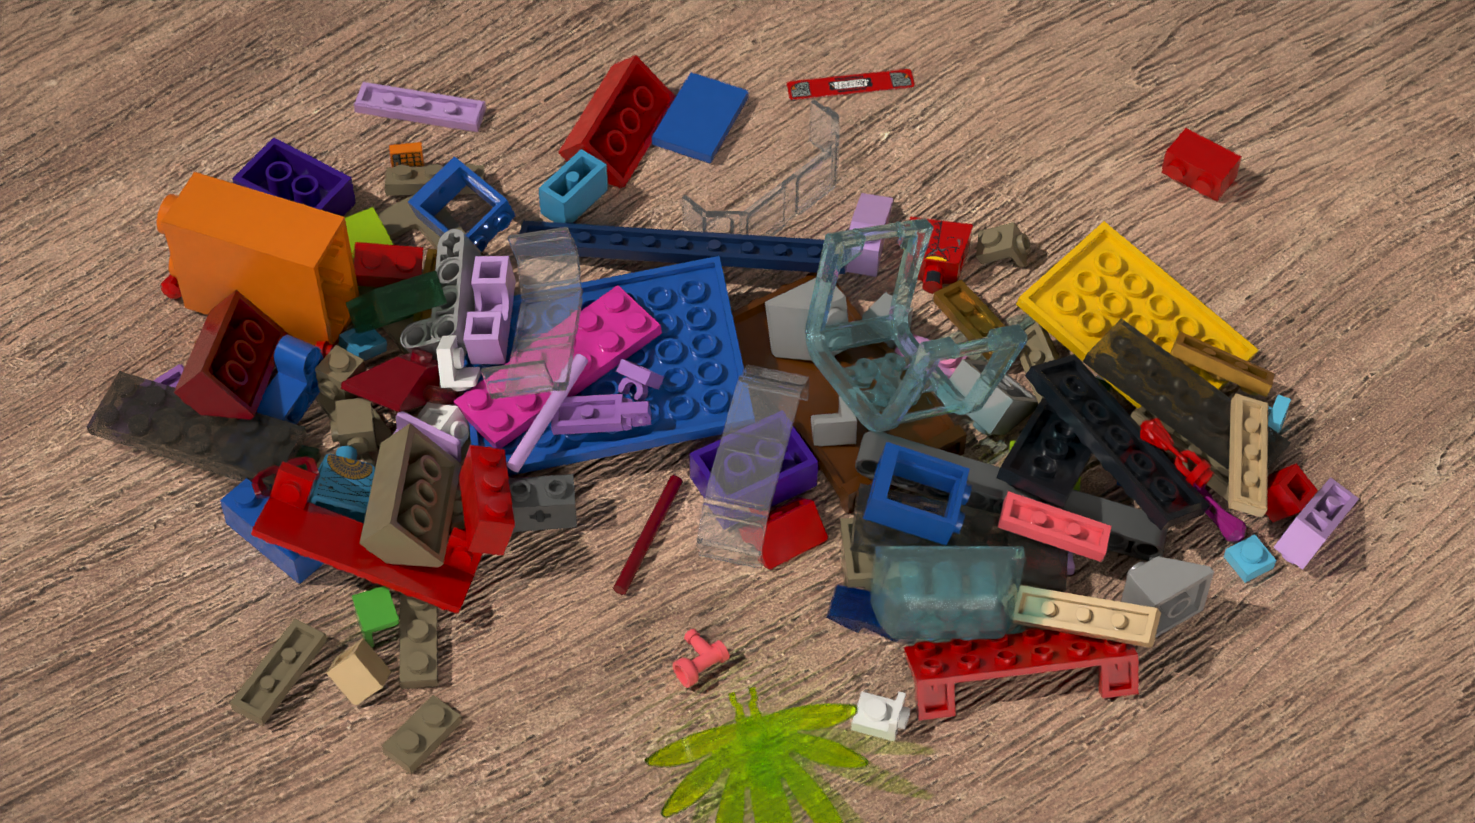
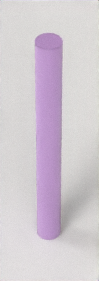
(544, 417)

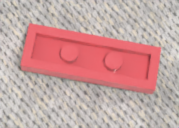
(1054, 526)

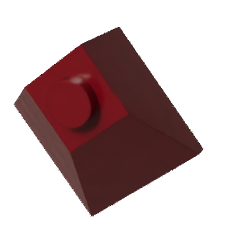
(397, 382)

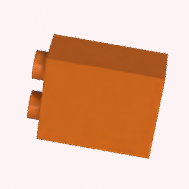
(270, 249)

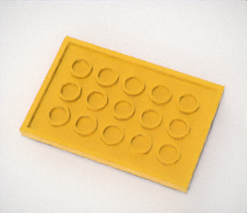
(1114, 280)

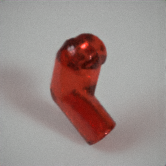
(440, 395)

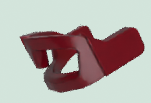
(259, 487)

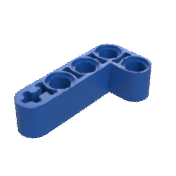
(295, 383)

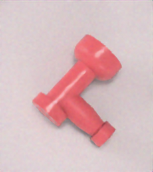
(687, 670)

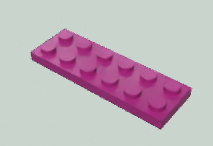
(606, 333)

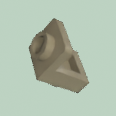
(1003, 243)

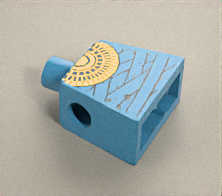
(343, 484)

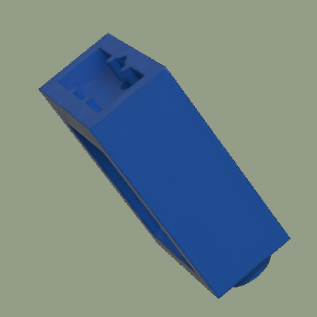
(446, 186)
(924, 470)

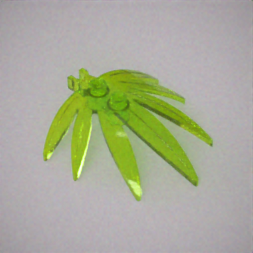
(758, 759)

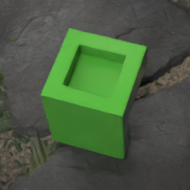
(374, 612)

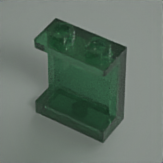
(396, 302)

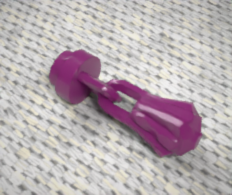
(1231, 527)

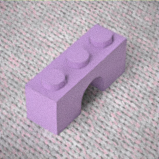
(489, 325)

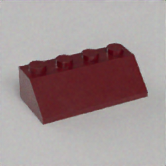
(230, 360)

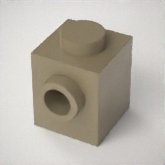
(335, 369)
(355, 425)

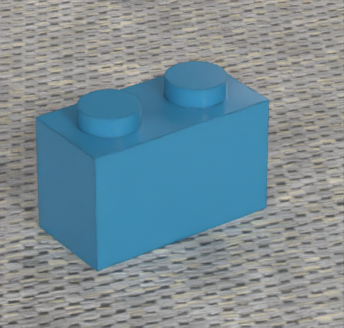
(573, 188)

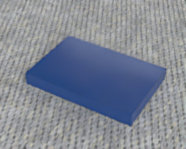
(700, 117)

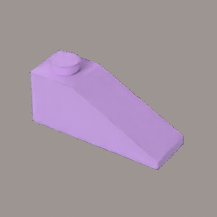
(870, 211)
(1315, 523)

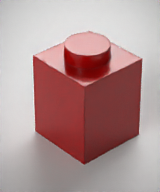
(1288, 492)

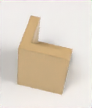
(359, 672)

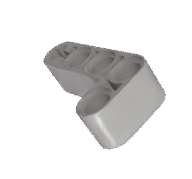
(455, 272)

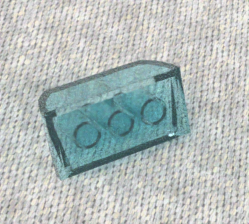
(946, 590)

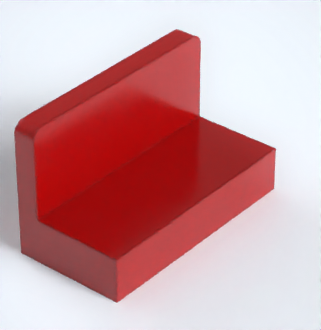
(792, 531)

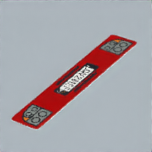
(850, 84)

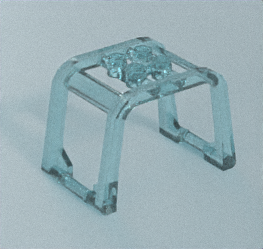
(920, 360)

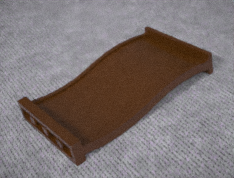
(837, 461)

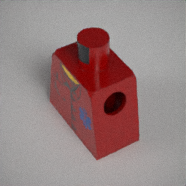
(944, 254)

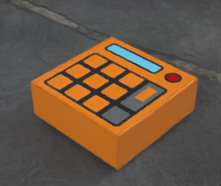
(407, 154)

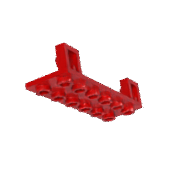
(335, 540)
(1030, 652)

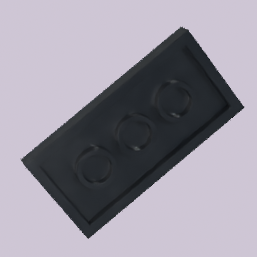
(1045, 457)

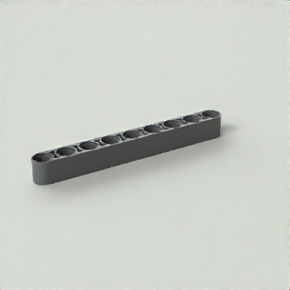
(1130, 530)

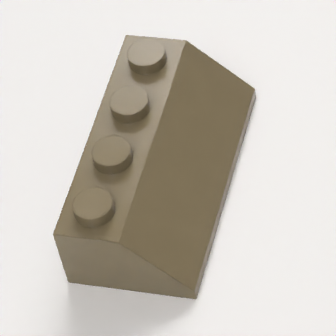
(411, 500)

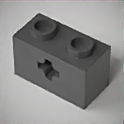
(543, 502)

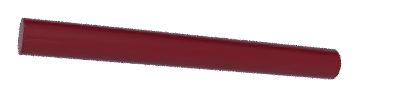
(647, 535)

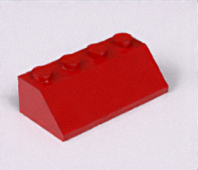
(620, 119)

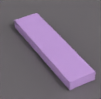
(420, 106)

